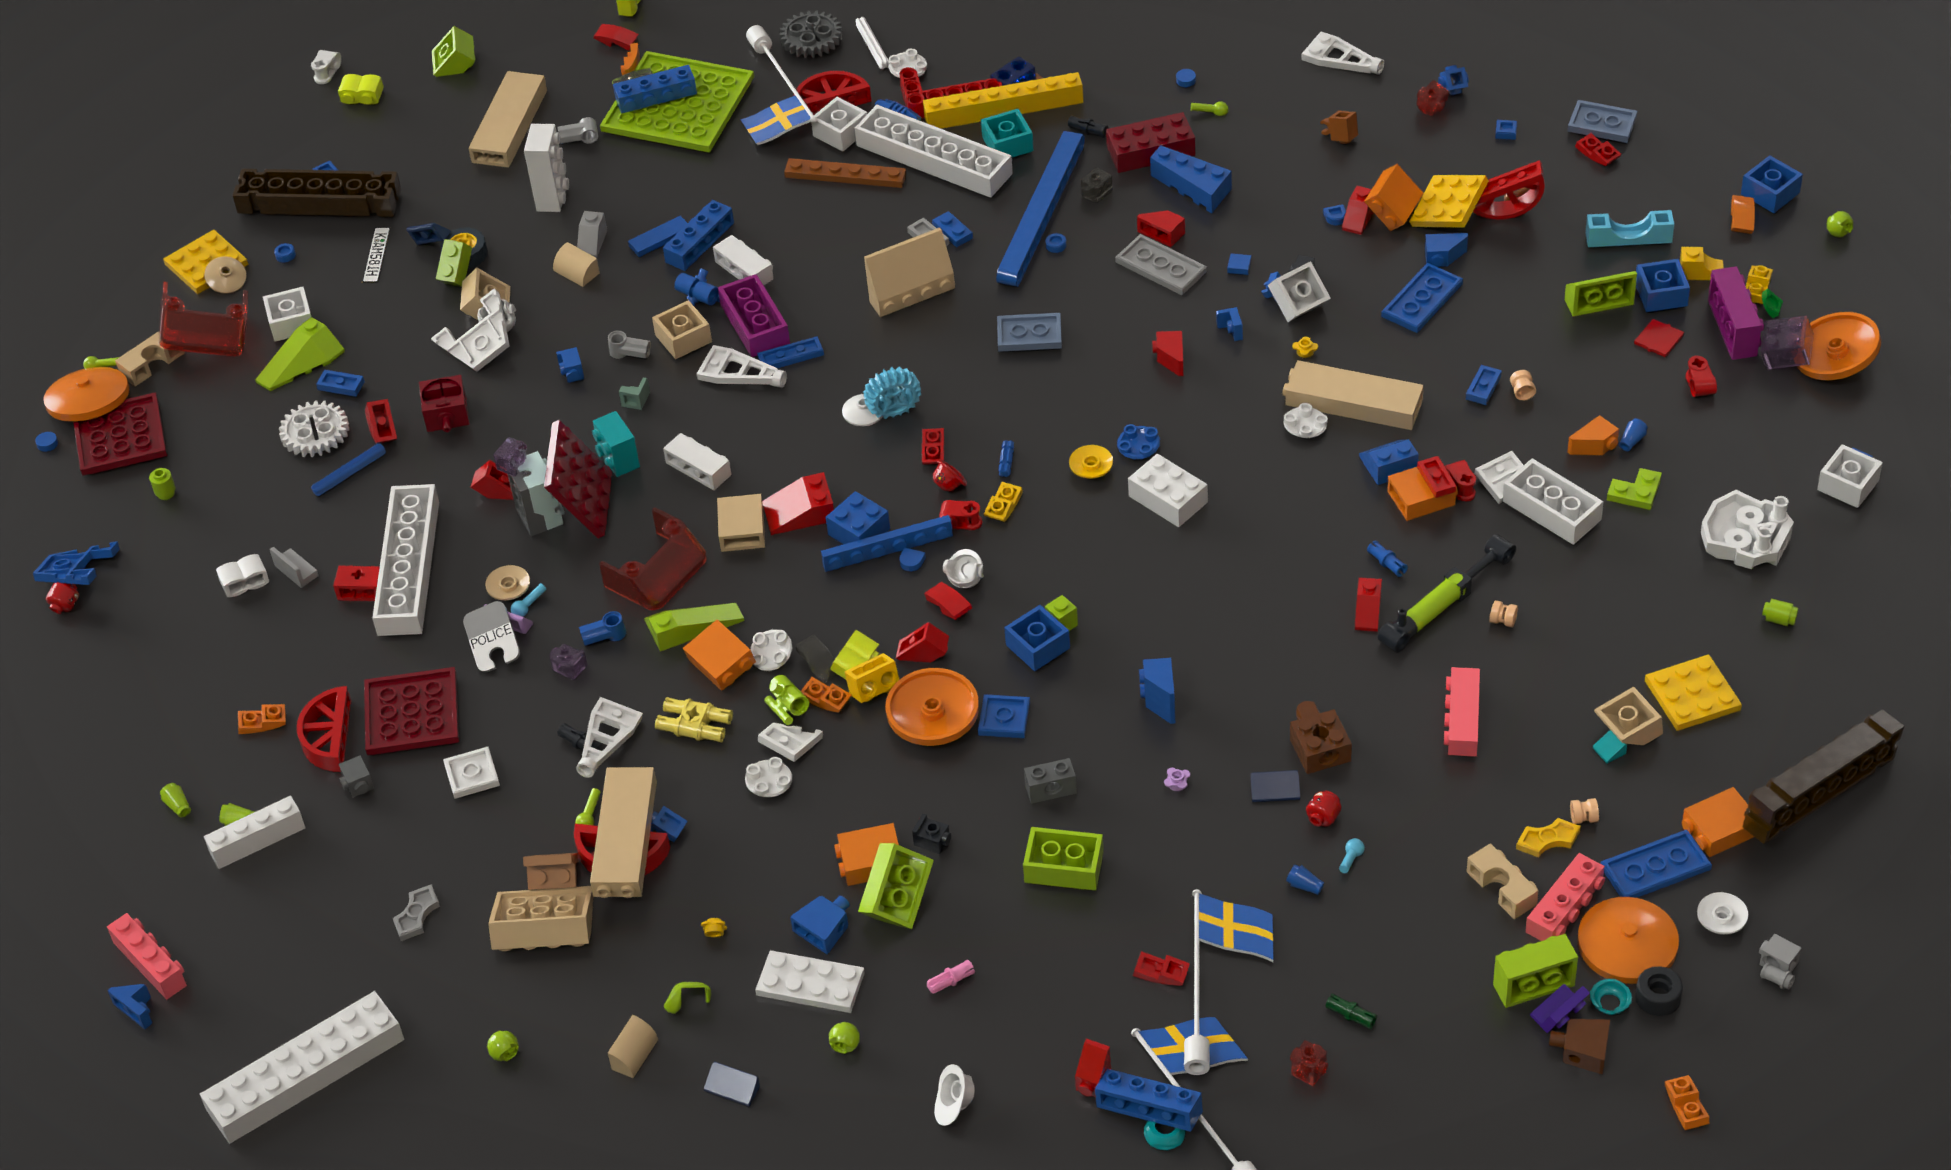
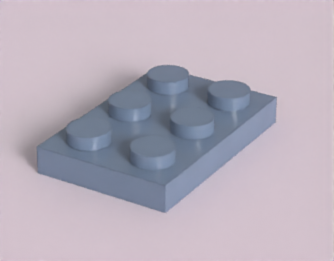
(1602, 121)
(1029, 332)

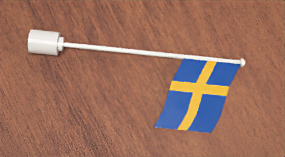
(782, 115)
(1232, 929)
(1167, 1050)

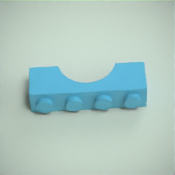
(1653, 229)

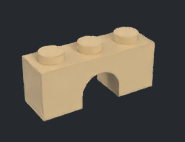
(135, 362)
(1491, 866)

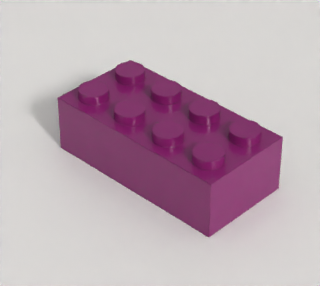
(1735, 313)
(753, 315)

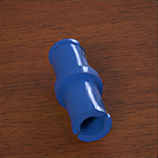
(1387, 558)

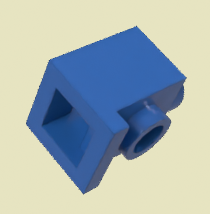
(570, 364)

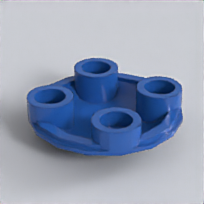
(1138, 441)

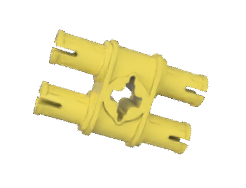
(694, 719)

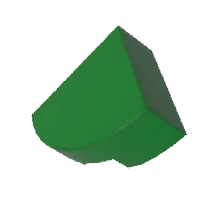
(1771, 303)

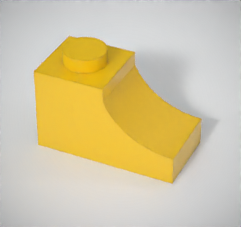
(1698, 264)

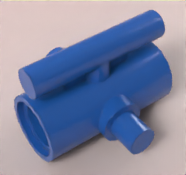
(697, 288)

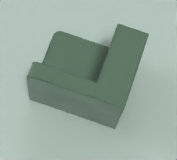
(633, 396)

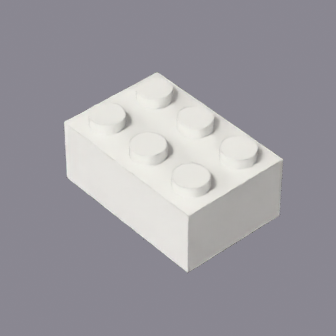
(1168, 490)

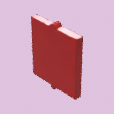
(1659, 338)

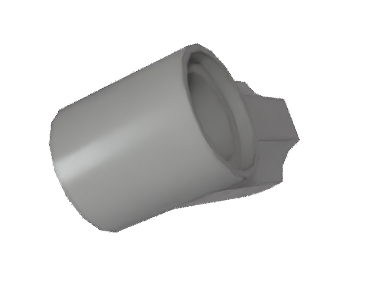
(584, 130)
(621, 345)

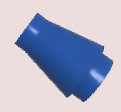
(1633, 434)
(1303, 879)

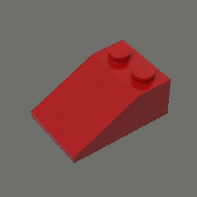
(799, 505)

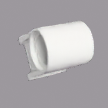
(325, 66)

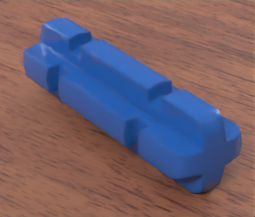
(1006, 458)

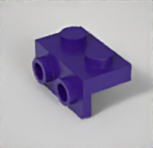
(1557, 1006)

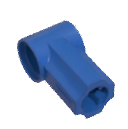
(610, 628)

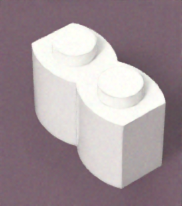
(242, 575)

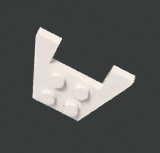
(482, 341)

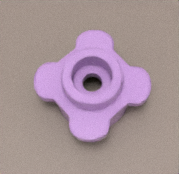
(1179, 783)

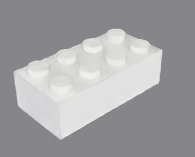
(546, 167)
(1552, 501)

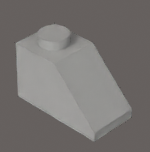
(591, 232)

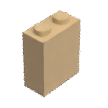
(741, 522)

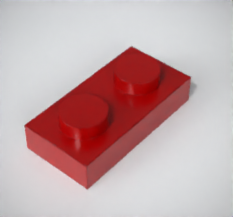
(1436, 476)

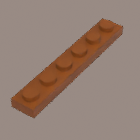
(845, 173)

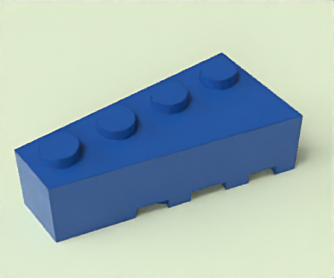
(1191, 176)

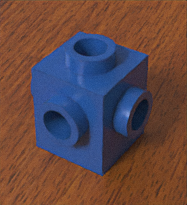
(1459, 76)

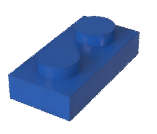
(953, 229)
(340, 383)
(1483, 384)

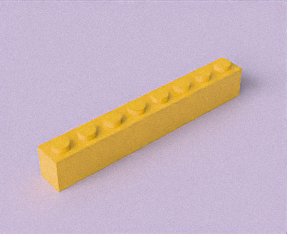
(984, 103)

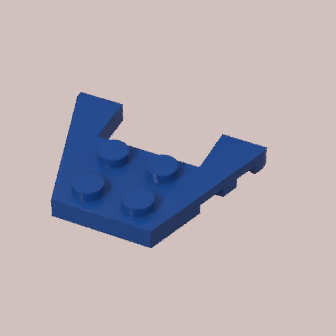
(70, 565)

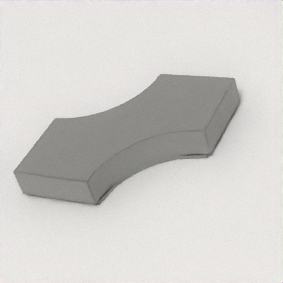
(411, 920)

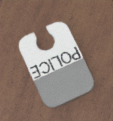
(489, 630)

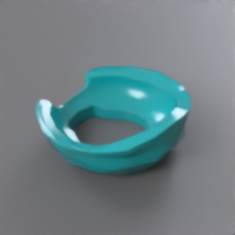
(1611, 987)
(1163, 1141)

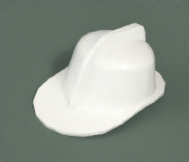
(953, 1095)

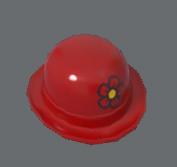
(947, 476)

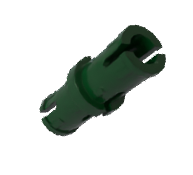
(1351, 1011)

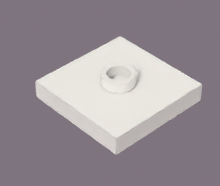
(471, 772)

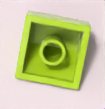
(453, 53)

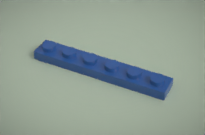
(886, 543)

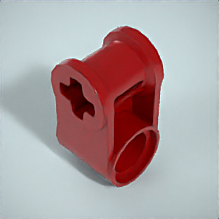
(1700, 377)
(1463, 478)
(961, 514)

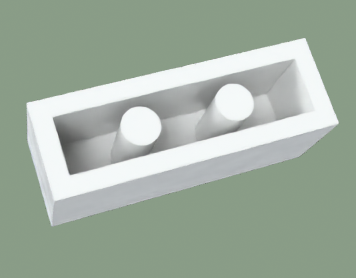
(741, 260)
(697, 461)

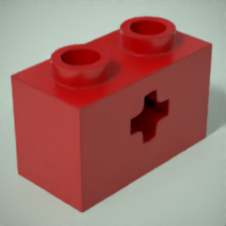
(356, 583)

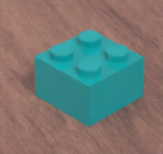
(1008, 133)
(615, 444)

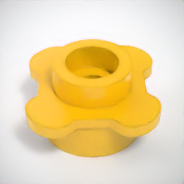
(1305, 347)
(714, 927)

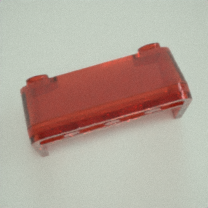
(202, 330)
(665, 572)

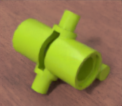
(788, 699)

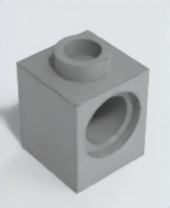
(1780, 953)

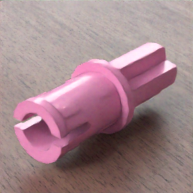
(950, 976)

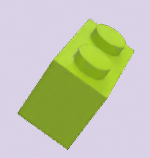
(453, 262)

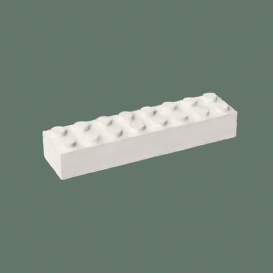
(934, 150)
(406, 560)
(301, 1067)

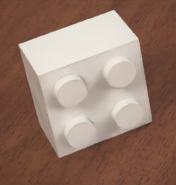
(837, 123)
(1299, 291)
(286, 312)
(1849, 476)

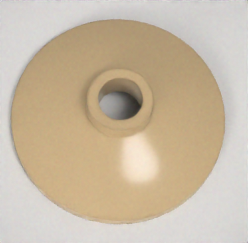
(223, 282)
(507, 582)

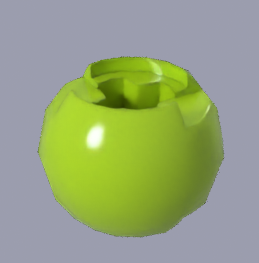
(1839, 224)
(844, 1037)
(502, 1045)

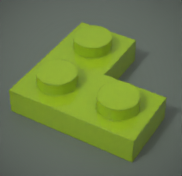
(1636, 494)

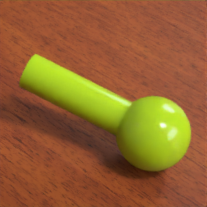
(1219, 108)
(92, 361)
(586, 817)

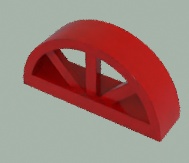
(848, 85)
(1528, 176)
(323, 704)
(586, 836)

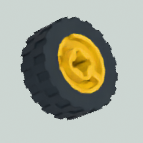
(472, 238)

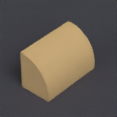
(575, 264)
(632, 1047)

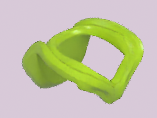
(673, 1002)

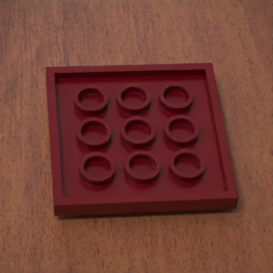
(121, 436)
(578, 479)
(411, 711)

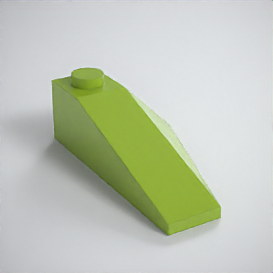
(305, 349)
(683, 625)

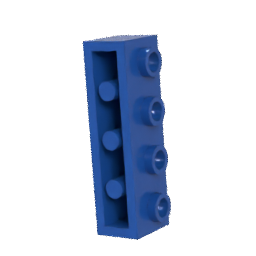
(655, 88)
(698, 235)
(1149, 1100)

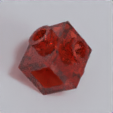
(1432, 98)
(1309, 1062)

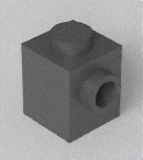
(355, 777)

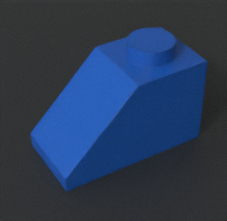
(1445, 248)

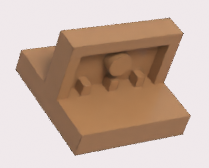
(551, 870)

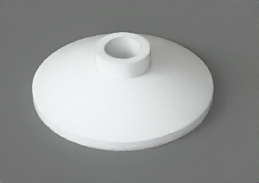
(857, 412)
(1722, 905)

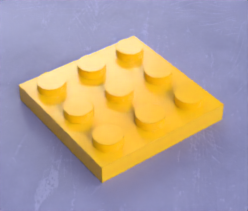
(1448, 201)
(191, 260)
(1693, 692)

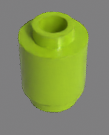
(162, 483)
(1780, 612)

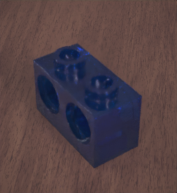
(1015, 72)

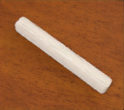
(872, 43)

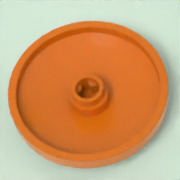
(1842, 345)
(86, 394)
(932, 706)
(1627, 937)

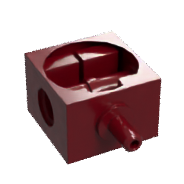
(444, 403)

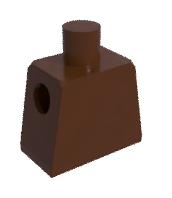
(1583, 1043)

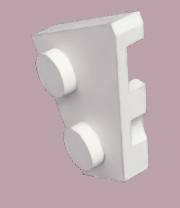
(1497, 472)
(789, 740)

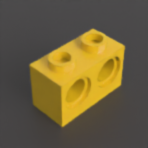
(872, 678)

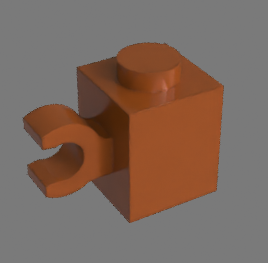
(1341, 126)

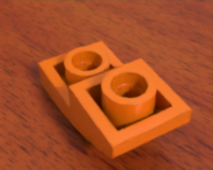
(632, 60)
(1742, 214)
(825, 697)
(268, 718)
(1686, 1102)

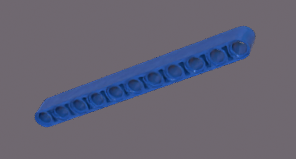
(1040, 209)

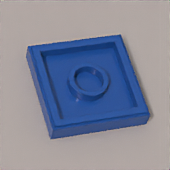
(1004, 716)

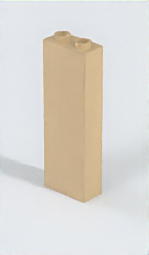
(507, 119)
(1354, 394)
(623, 832)

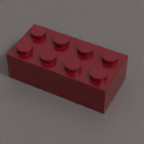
(1136, 142)

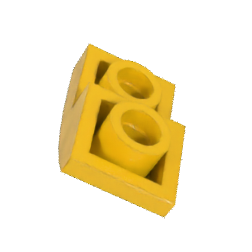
(1758, 281)
(1003, 502)

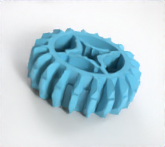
(892, 392)

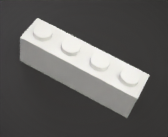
(254, 832)

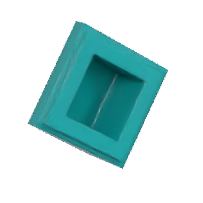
(1610, 747)

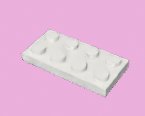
(810, 981)

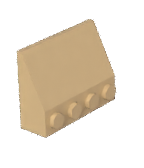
(909, 272)
(541, 918)

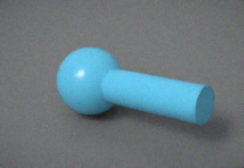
(521, 607)
(1353, 848)

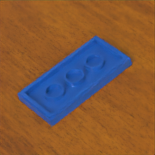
(1422, 297)
(1656, 865)

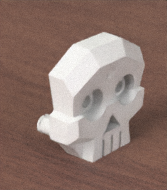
(1747, 529)

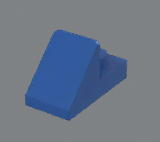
(132, 1001)

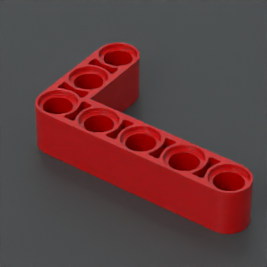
(914, 96)

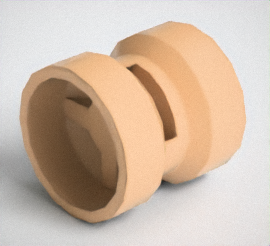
(1523, 385)
(1503, 613)
(1584, 811)

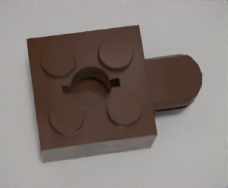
(1319, 738)

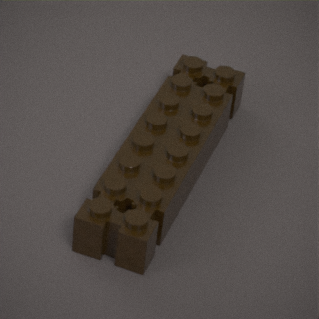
(317, 192)
(1822, 776)

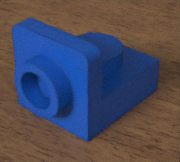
(1230, 319)
(667, 822)

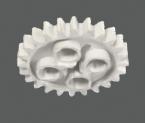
(297, 431)

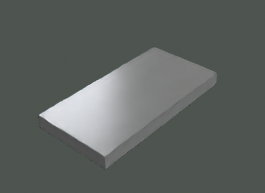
(1161, 264)

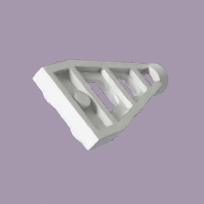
(1324, 43)
(718, 359)
(615, 716)

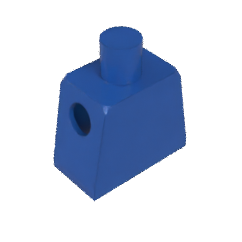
(821, 922)

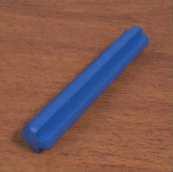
(348, 469)

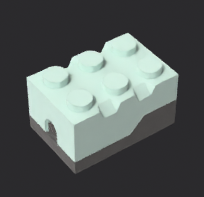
(532, 501)

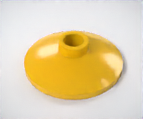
(1091, 461)

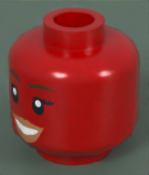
(62, 597)
(1323, 808)

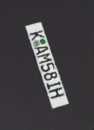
(376, 254)

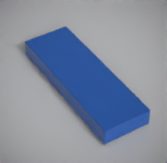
(656, 237)
(792, 353)

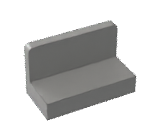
(294, 566)

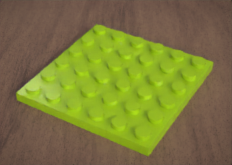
(687, 121)

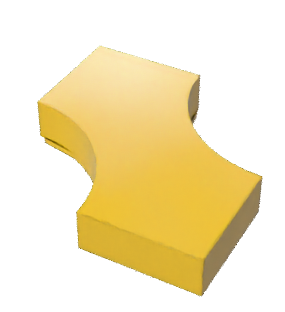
(1558, 834)

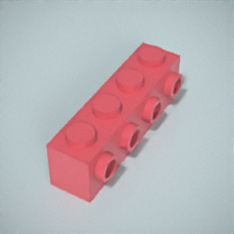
(1464, 711)
(1566, 898)
(147, 956)

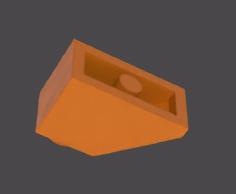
(1594, 438)

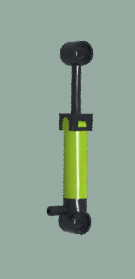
(1454, 587)

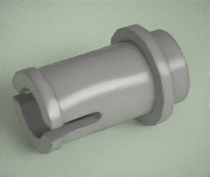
(1778, 976)

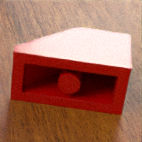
(1357, 211)
(1162, 226)
(1170, 350)
(380, 421)
(492, 482)
(1368, 604)
(923, 645)
(1092, 1065)

